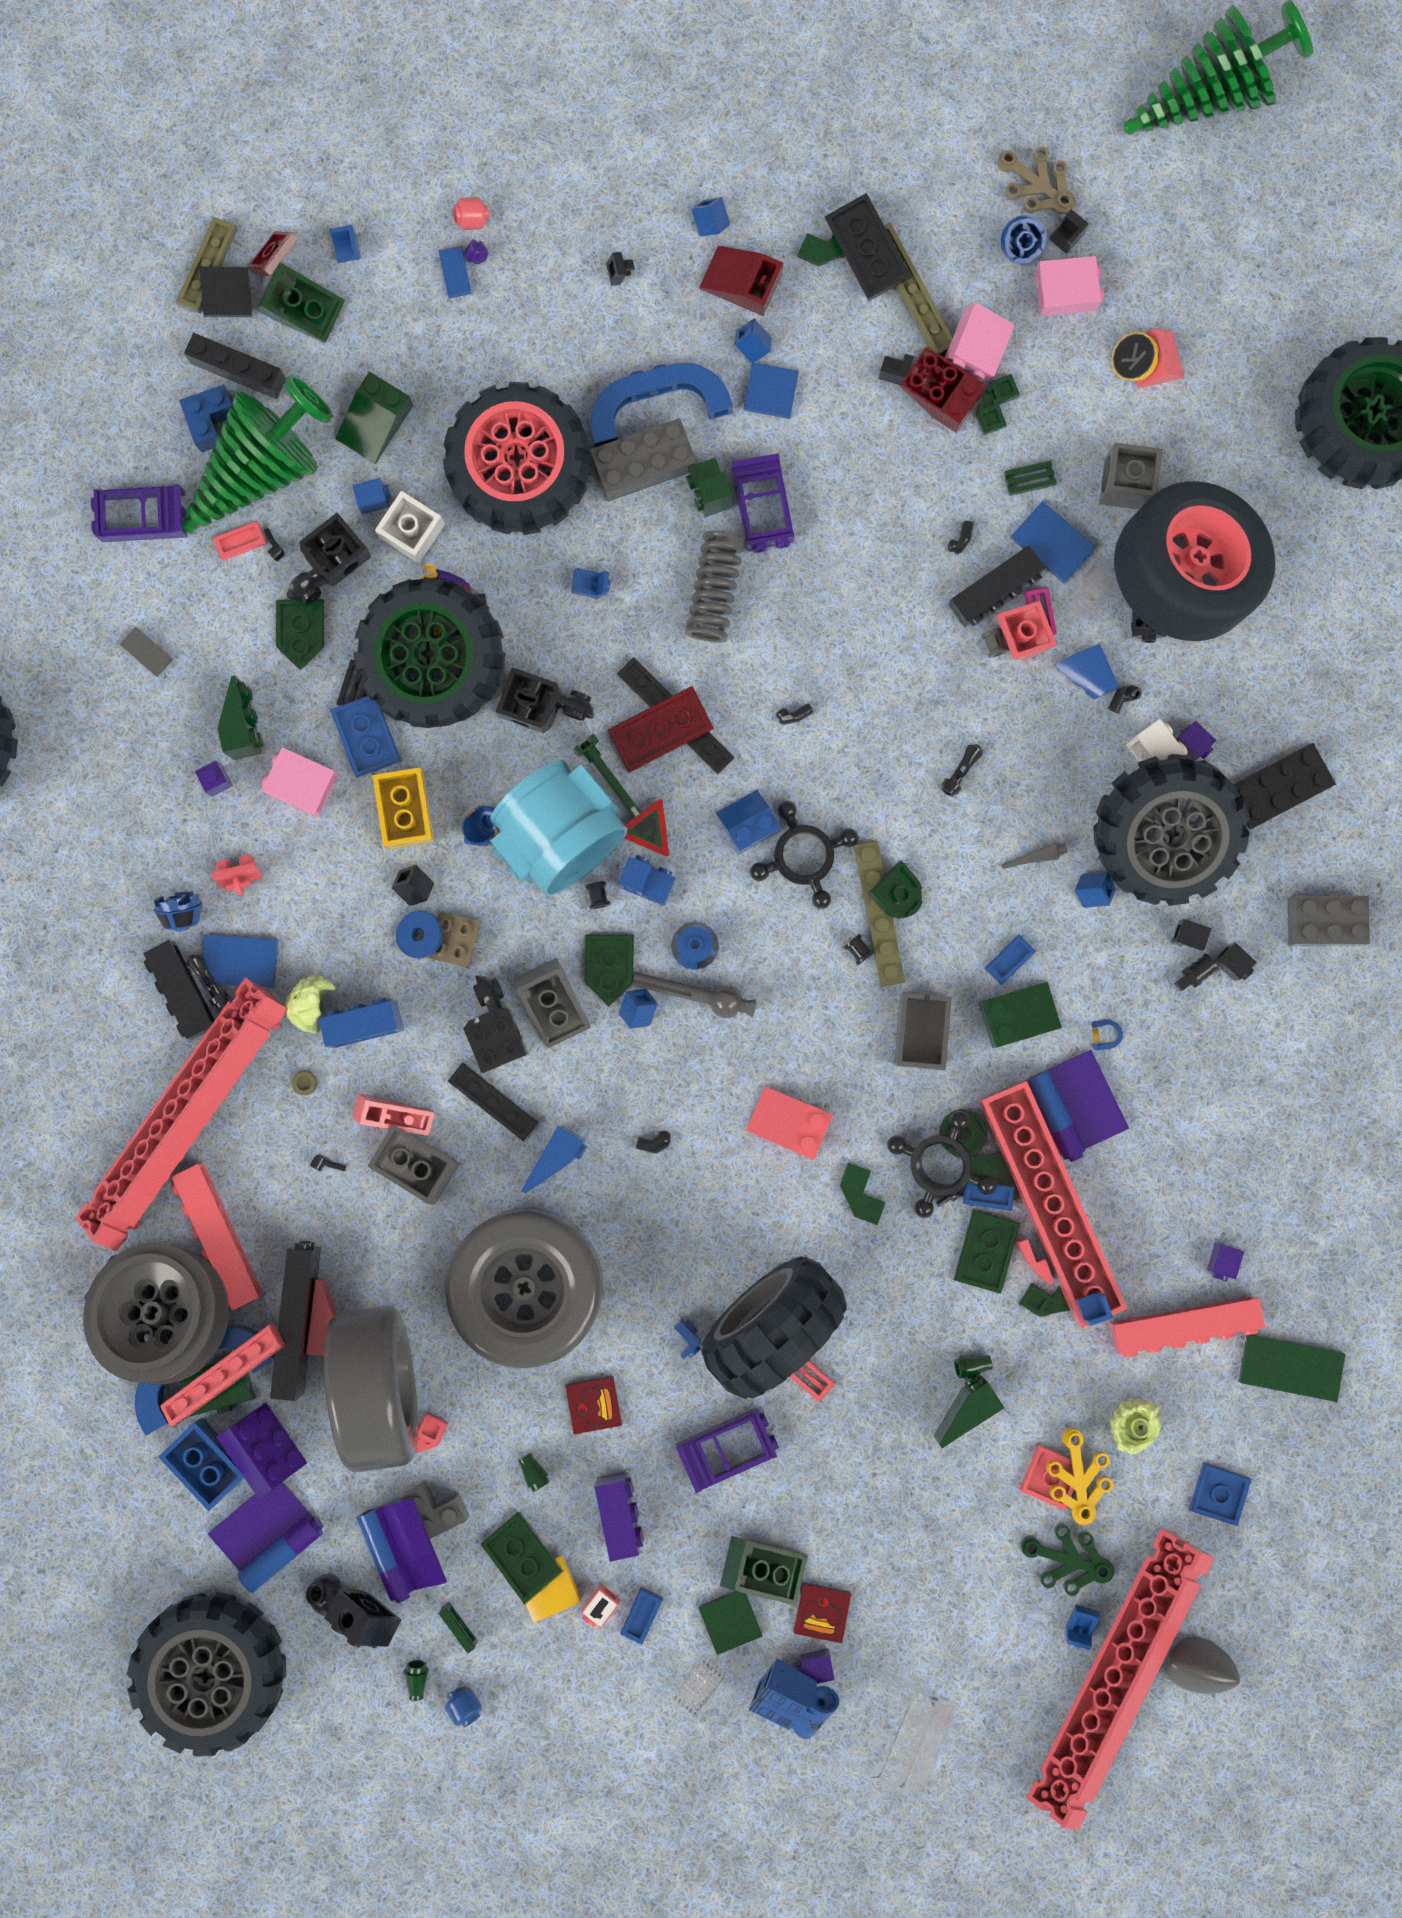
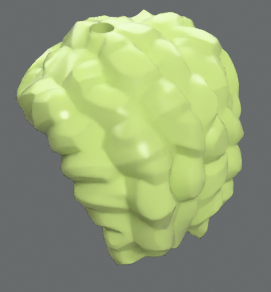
(305, 1003)
(1127, 1421)

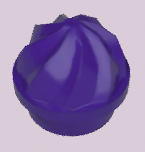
(476, 252)

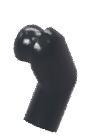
(964, 538)
(1123, 695)
(795, 716)
(656, 1145)

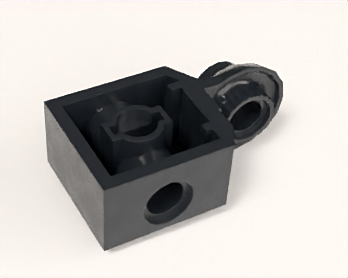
(332, 553)
(536, 701)
(495, 1034)
(352, 1612)

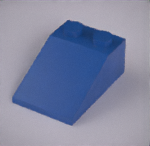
(560, 1151)

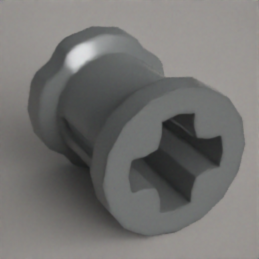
(994, 642)

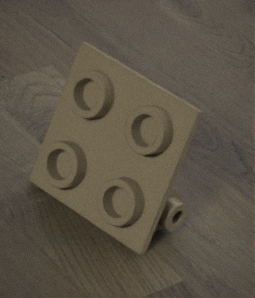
(458, 939)

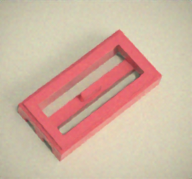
(825, 1390)

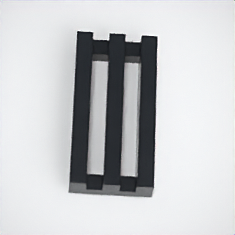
(345, 685)

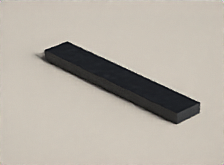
(652, 693)

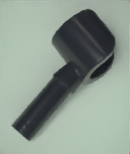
(275, 551)
(320, 1161)

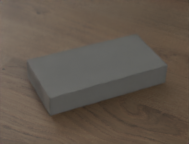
(146, 651)

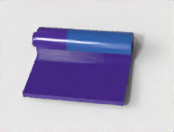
(1077, 1105)
(266, 1535)
(401, 1548)

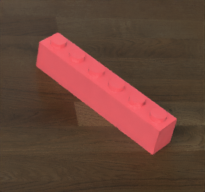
(216, 1234)
(1187, 1325)

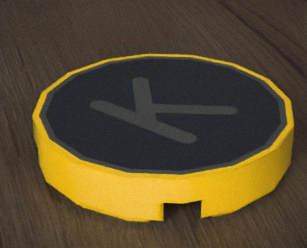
(1135, 357)

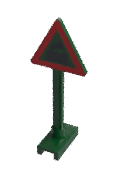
(647, 826)

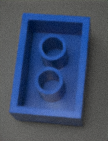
(360, 1023)
(202, 1464)

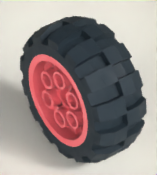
(544, 497)

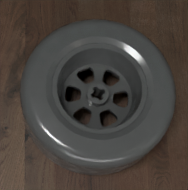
(500, 1333)
(371, 1389)

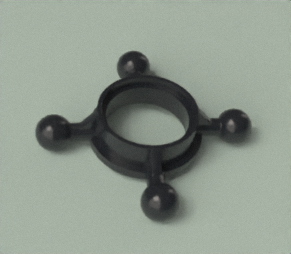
(821, 898)
(924, 1207)

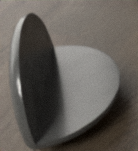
(1202, 1667)

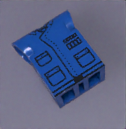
(793, 1700)

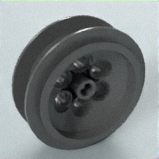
(125, 1286)

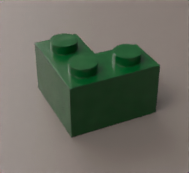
(710, 487)

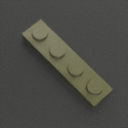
(211, 254)

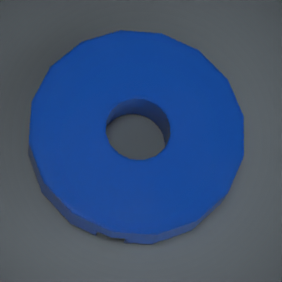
(406, 934)

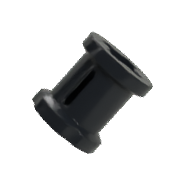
(597, 895)
(859, 956)

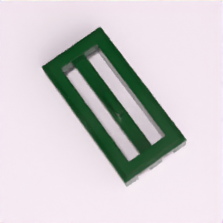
(1027, 469)
(458, 1627)

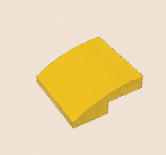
(556, 1596)

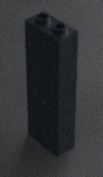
(294, 1321)

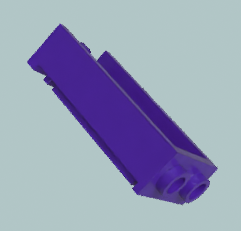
(756, 470)
(169, 514)
(697, 1463)

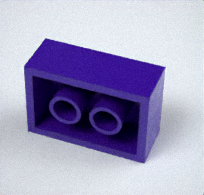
(262, 1450)
(619, 1516)

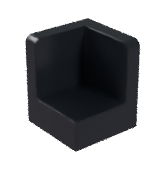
(1069, 232)
(895, 370)
(413, 885)
(1191, 935)

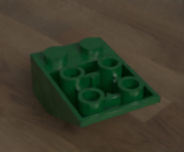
(238, 721)

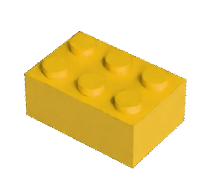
(403, 808)

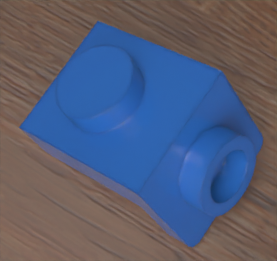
(590, 583)
(687, 1331)
(1081, 1627)

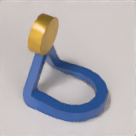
(1096, 1038)

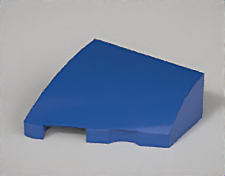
(1090, 671)

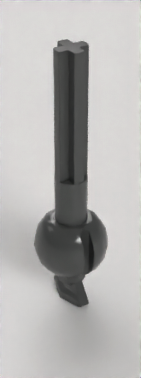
(724, 1001)

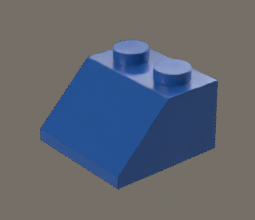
(748, 821)

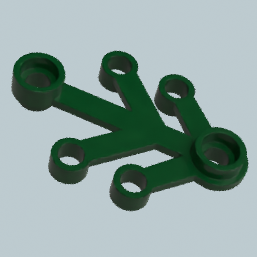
(1071, 1561)

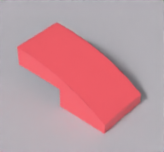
(1039, 1265)

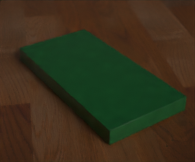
(1292, 1367)

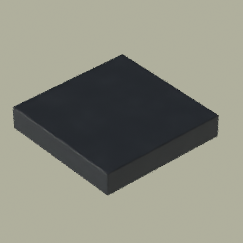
(225, 291)

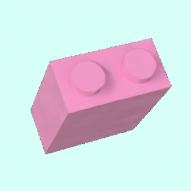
(1069, 286)
(979, 342)
(299, 782)

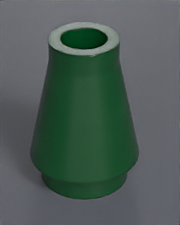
(970, 1366)
(533, 1473)
(416, 1677)

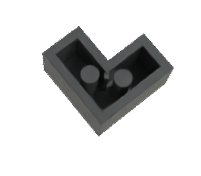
(437, 1516)

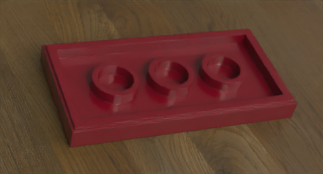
(660, 729)

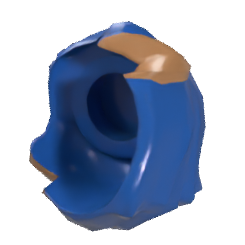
(478, 827)

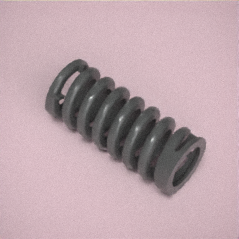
(733, 545)

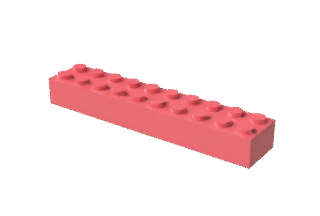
(1050, 1197)

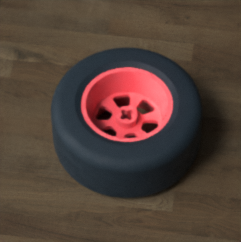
(1216, 528)

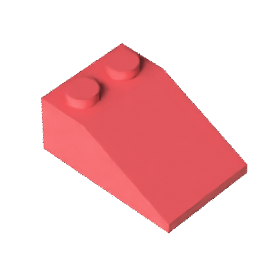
(789, 1122)

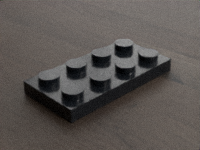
(867, 247)
(1284, 785)

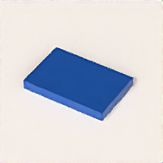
(1053, 541)
(365, 736)
(234, 958)

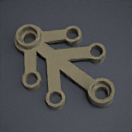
(1039, 183)

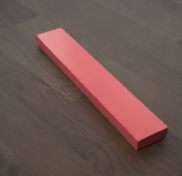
(222, 1375)

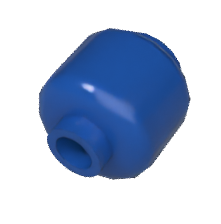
(463, 1707)

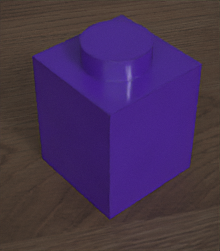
(1197, 741)
(213, 778)
(1225, 1262)
(817, 1666)

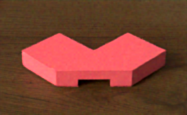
(430, 1432)

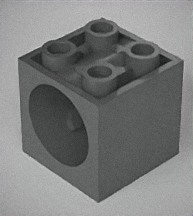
(1130, 475)

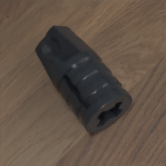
(1197, 972)

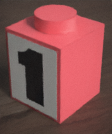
(599, 1606)

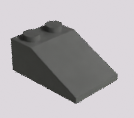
(551, 1003)
(413, 1165)

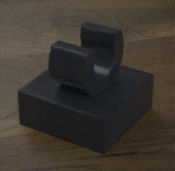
(618, 268)

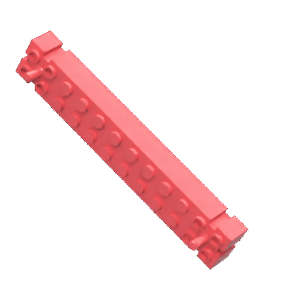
(180, 1114)
(1119, 1679)

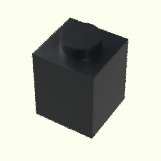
(1235, 962)

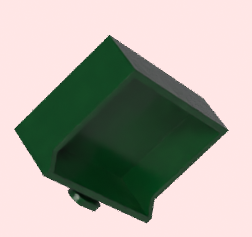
(237, 1393)

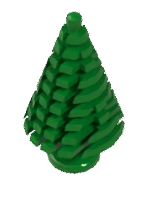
(1228, 69)
(255, 454)

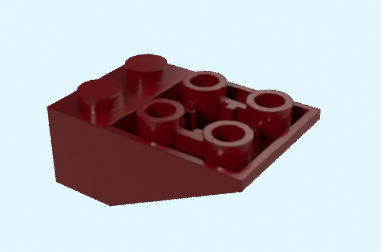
(743, 278)
(942, 389)

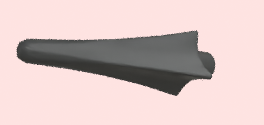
(1046, 853)

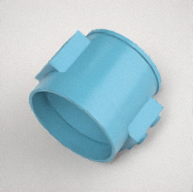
(556, 827)

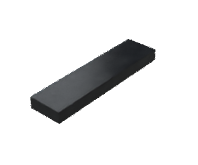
(492, 1101)

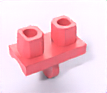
(236, 877)

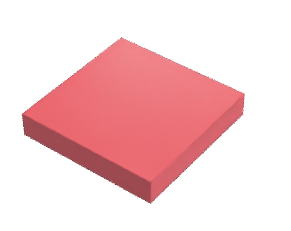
(1038, 1480)

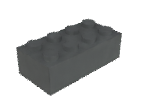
(643, 459)

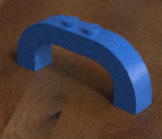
(652, 383)
(150, 1396)

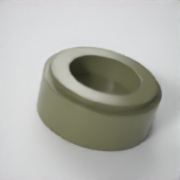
(304, 1083)

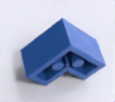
(203, 412)
(645, 881)

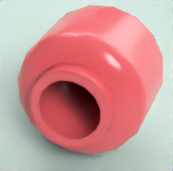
(470, 213)

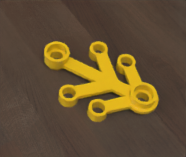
(1080, 1479)

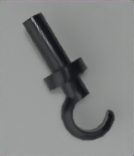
(946, 1198)

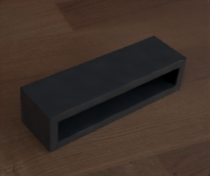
(234, 365)
(997, 586)
(179, 989)

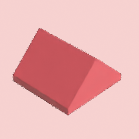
(1169, 363)
(1026, 631)

